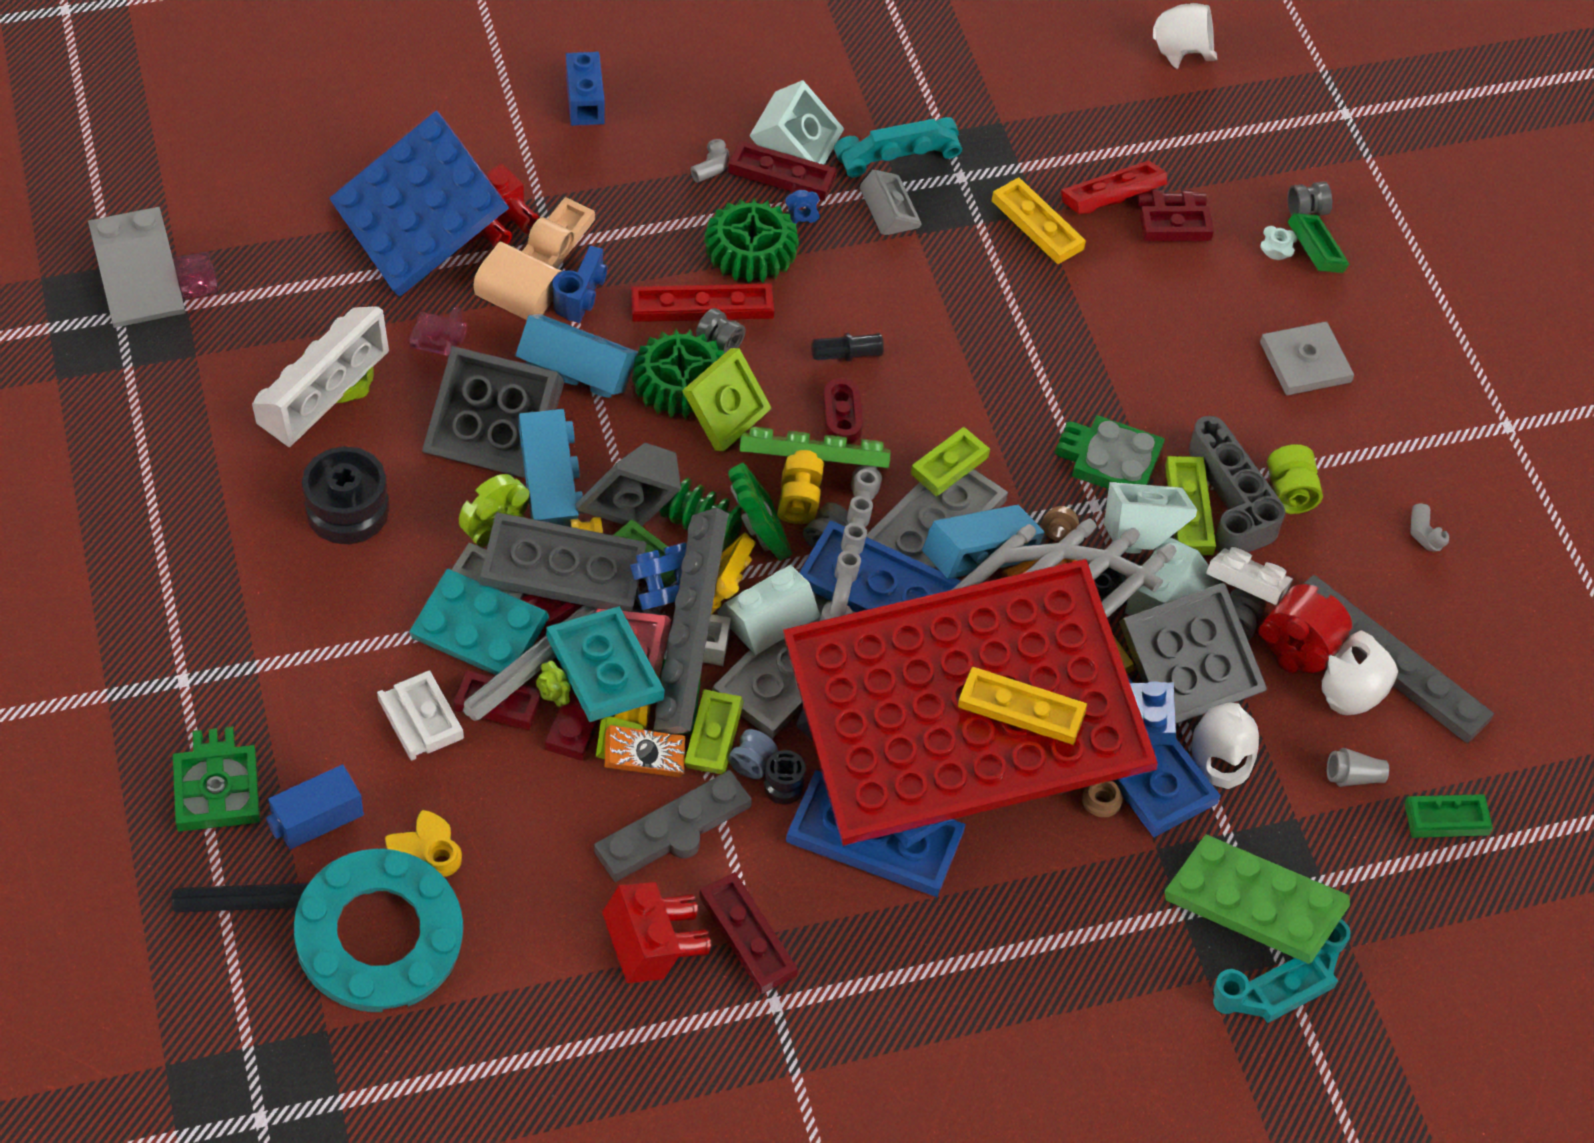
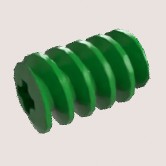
(688, 503)

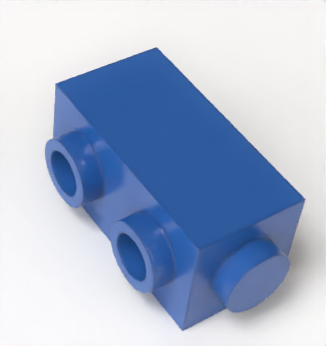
(585, 88)
(314, 807)

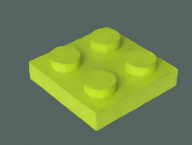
(727, 399)

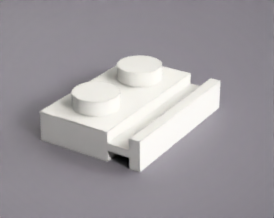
(420, 715)

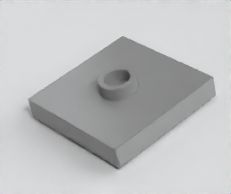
(1306, 358)

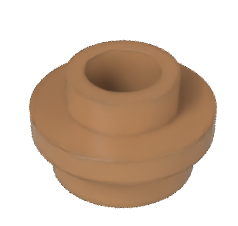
(1059, 517)
(1106, 790)

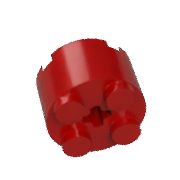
(1306, 629)

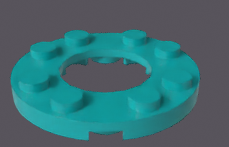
(383, 986)

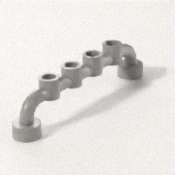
(865, 485)

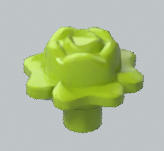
(553, 684)

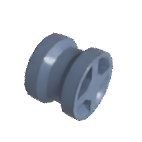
(752, 754)

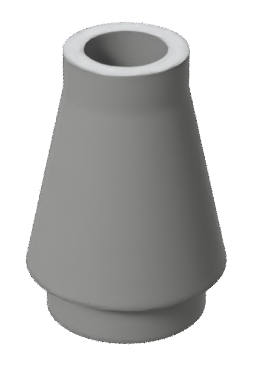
(1353, 768)

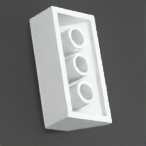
(322, 374)

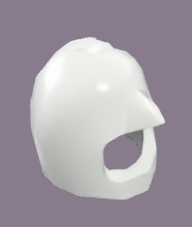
(1185, 31)
(1358, 687)
(1226, 734)

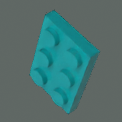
(477, 623)
(605, 663)

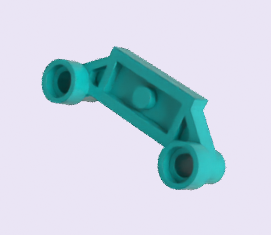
(898, 142)
(1283, 986)

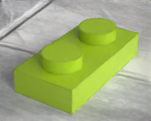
(950, 461)
(714, 732)

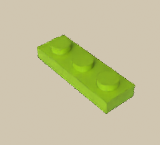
(1191, 476)

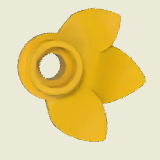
(429, 842)

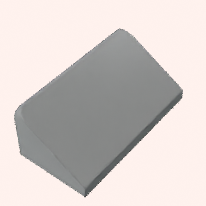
(889, 203)

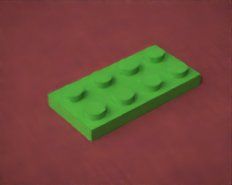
(831, 449)
(1257, 898)

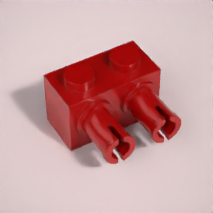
(512, 192)
(643, 931)

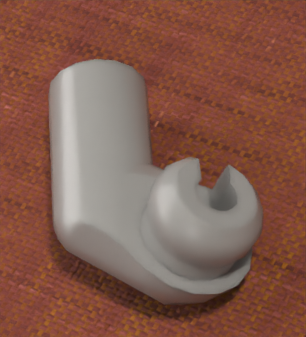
(715, 162)
(1421, 530)

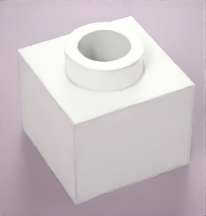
(717, 640)

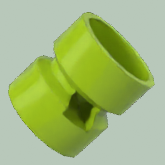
(1295, 478)

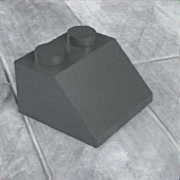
(634, 486)

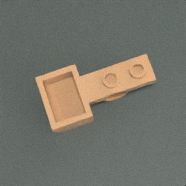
(524, 278)

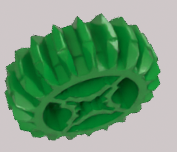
(772, 245)
(658, 367)

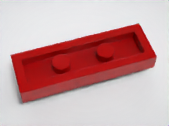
(1114, 187)

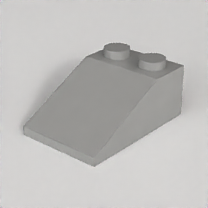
(136, 267)

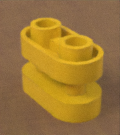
(800, 487)

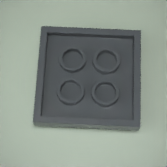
(1198, 648)

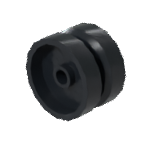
(345, 495)

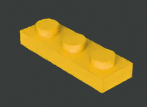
(1038, 220)
(1022, 705)

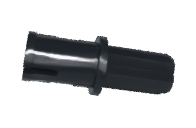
(847, 347)

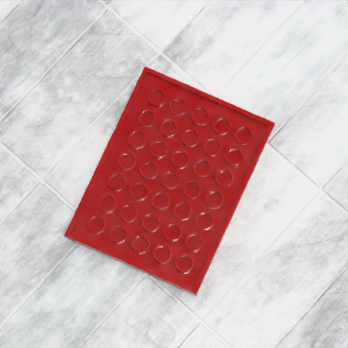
(889, 687)

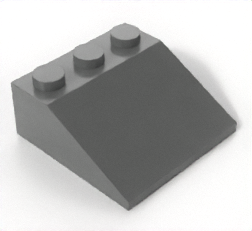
(481, 407)

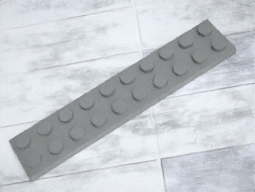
(768, 678)

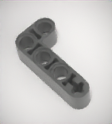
(1252, 505)

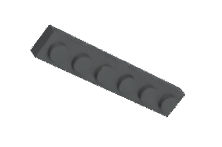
(691, 622)
(1417, 677)

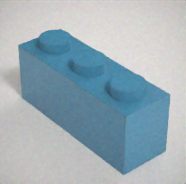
(576, 355)
(549, 467)
(965, 541)

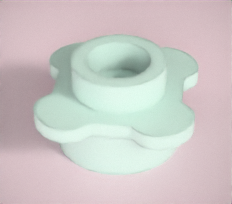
(1278, 243)

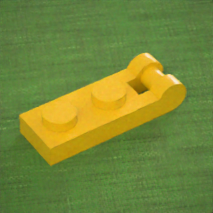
(732, 563)

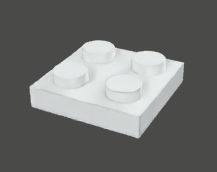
(1239, 571)

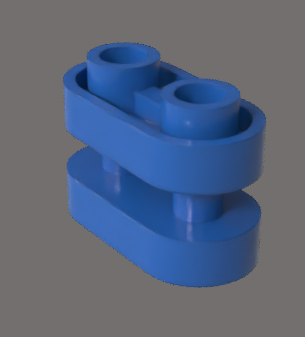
(650, 565)

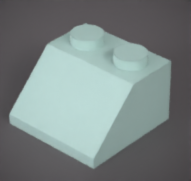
(797, 124)
(1150, 509)
(1180, 577)
(769, 607)

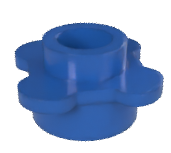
(802, 199)

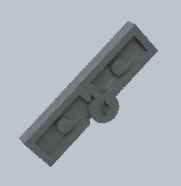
(673, 827)

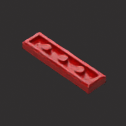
(693, 301)

